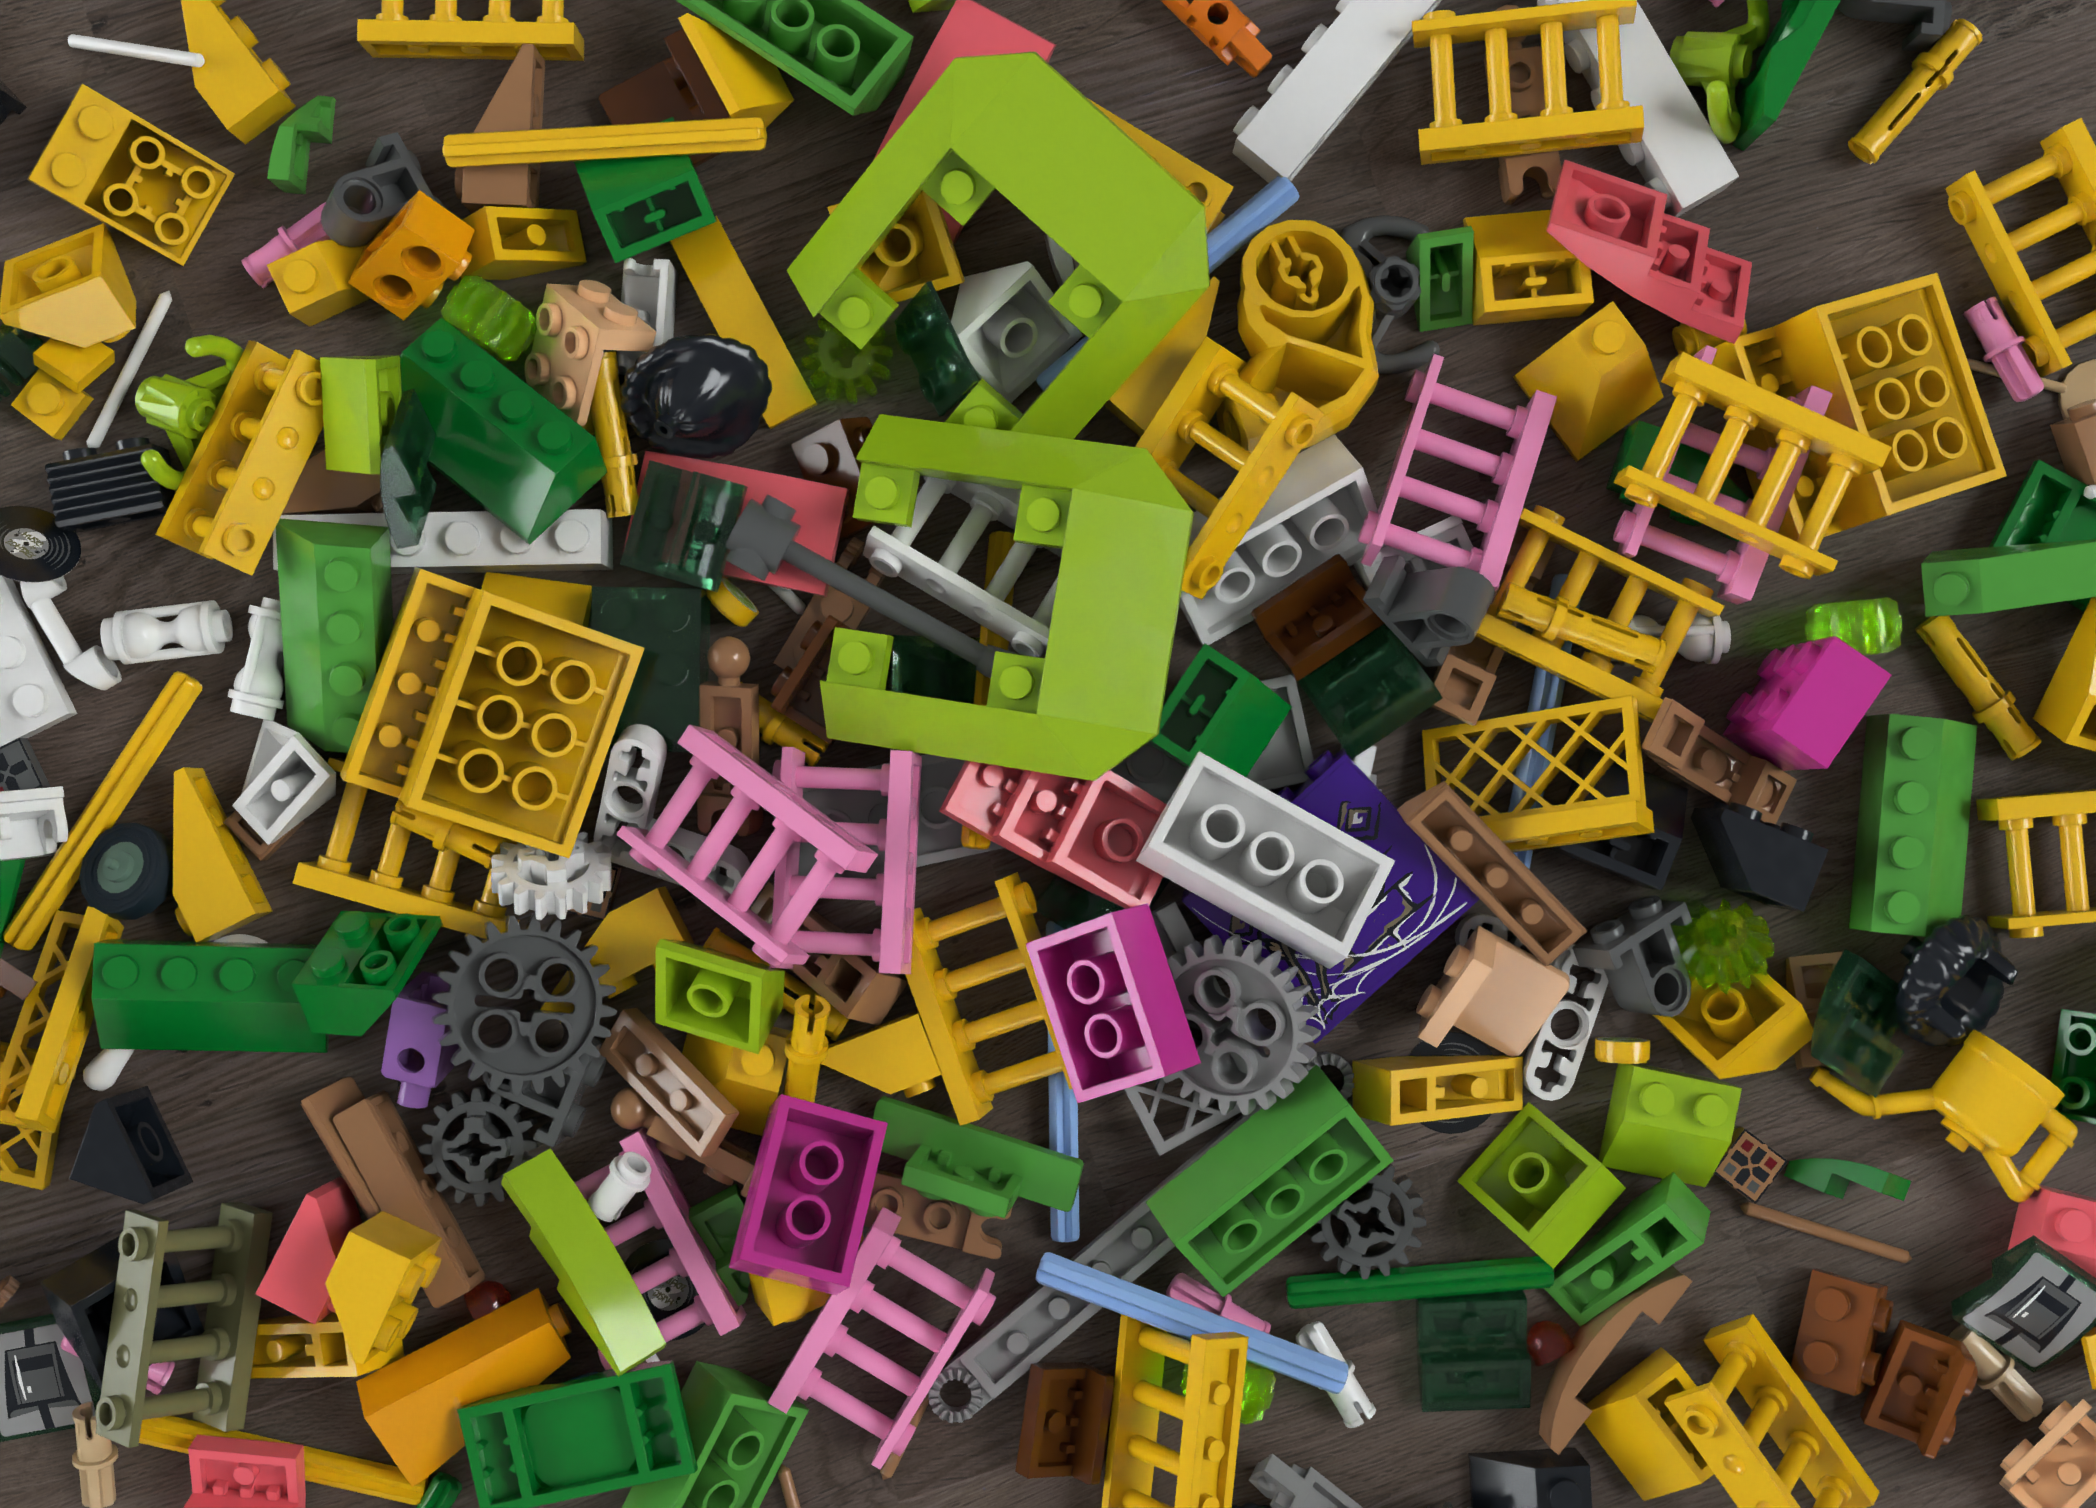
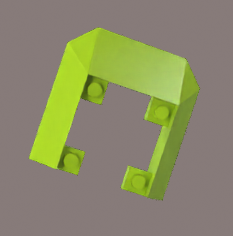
(1076, 176)
(1111, 615)

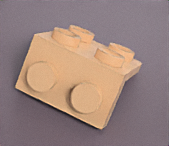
(570, 341)
(1491, 994)
(2060, 1466)

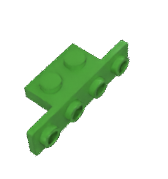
(974, 1163)

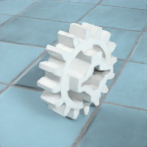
(550, 881)

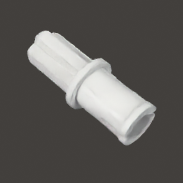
(1352, 1398)

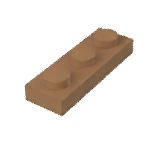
(668, 1082)

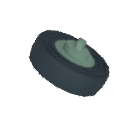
(127, 871)

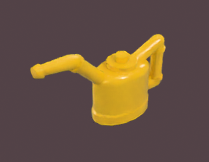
(1987, 1104)

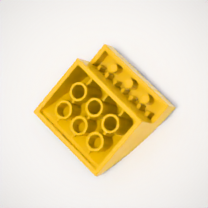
(1893, 377)
(491, 713)

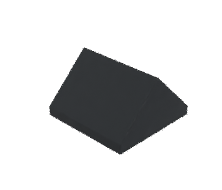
(130, 1150)

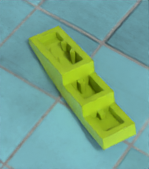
(585, 1261)

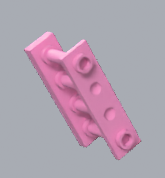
(1510, 471)
(1739, 569)
(793, 821)
(894, 835)
(689, 1256)
(831, 1337)

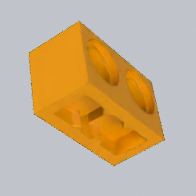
(413, 256)

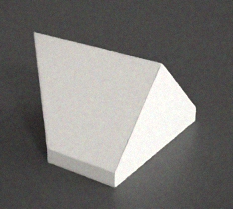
(283, 782)

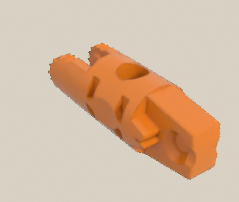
(1228, 41)

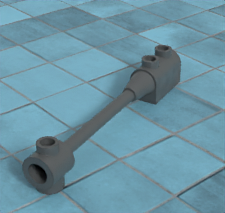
(767, 538)

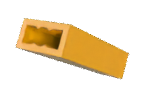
(418, 1396)

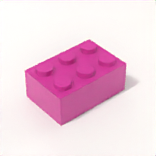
(1805, 703)
(1113, 1003)
(809, 1195)

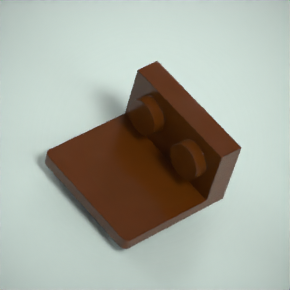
(667, 90)

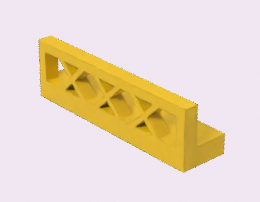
(64, 1025)

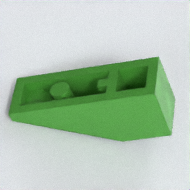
(2007, 577)
(1631, 1249)

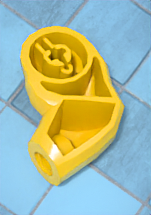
(1305, 327)

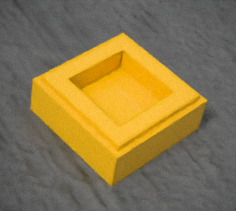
(73, 364)

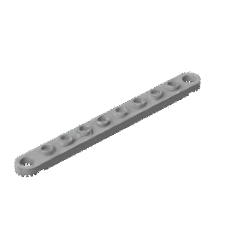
(1051, 1315)

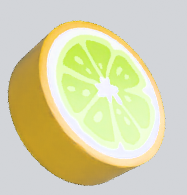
(733, 603)
(1622, 1050)

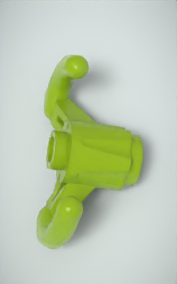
(1719, 62)
(185, 406)

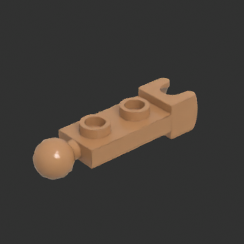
(1526, 102)
(733, 714)
(725, 1166)
(930, 1219)

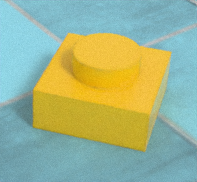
(51, 404)

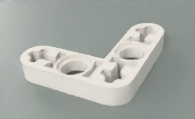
(647, 782)
(1535, 1055)

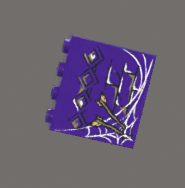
(1408, 914)

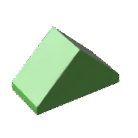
(1444, 277)

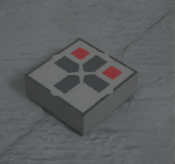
(20, 767)

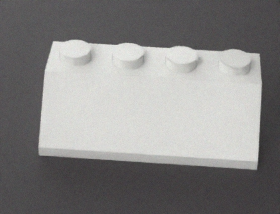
(1303, 524)
(1266, 861)

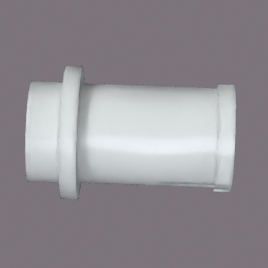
(627, 1176)

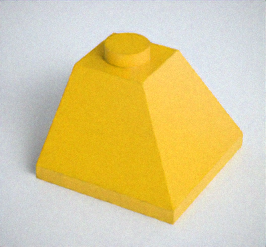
(70, 290)
(1598, 378)
(1741, 1030)
(743, 1077)

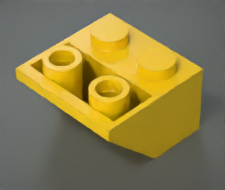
(1524, 271)
(378, 1281)
(1643, 1433)

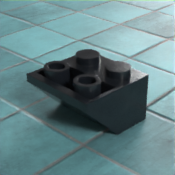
(1635, 858)
(1759, 859)

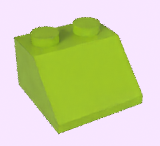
(716, 994)
(1668, 1123)
(1541, 1184)

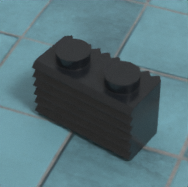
(106, 487)

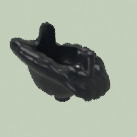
(696, 395)
(1952, 982)

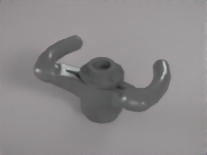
(1391, 284)

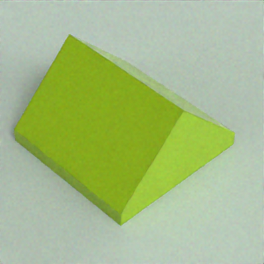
(358, 409)

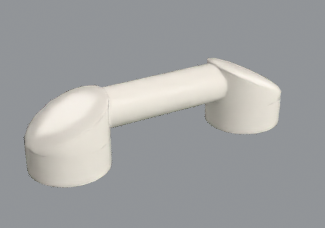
(88, 666)

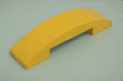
(741, 315)

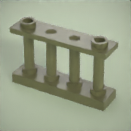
(229, 1328)

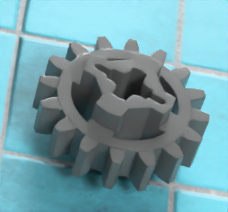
(479, 1122)
(1356, 1240)

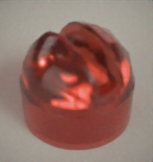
(486, 1298)
(1548, 1342)

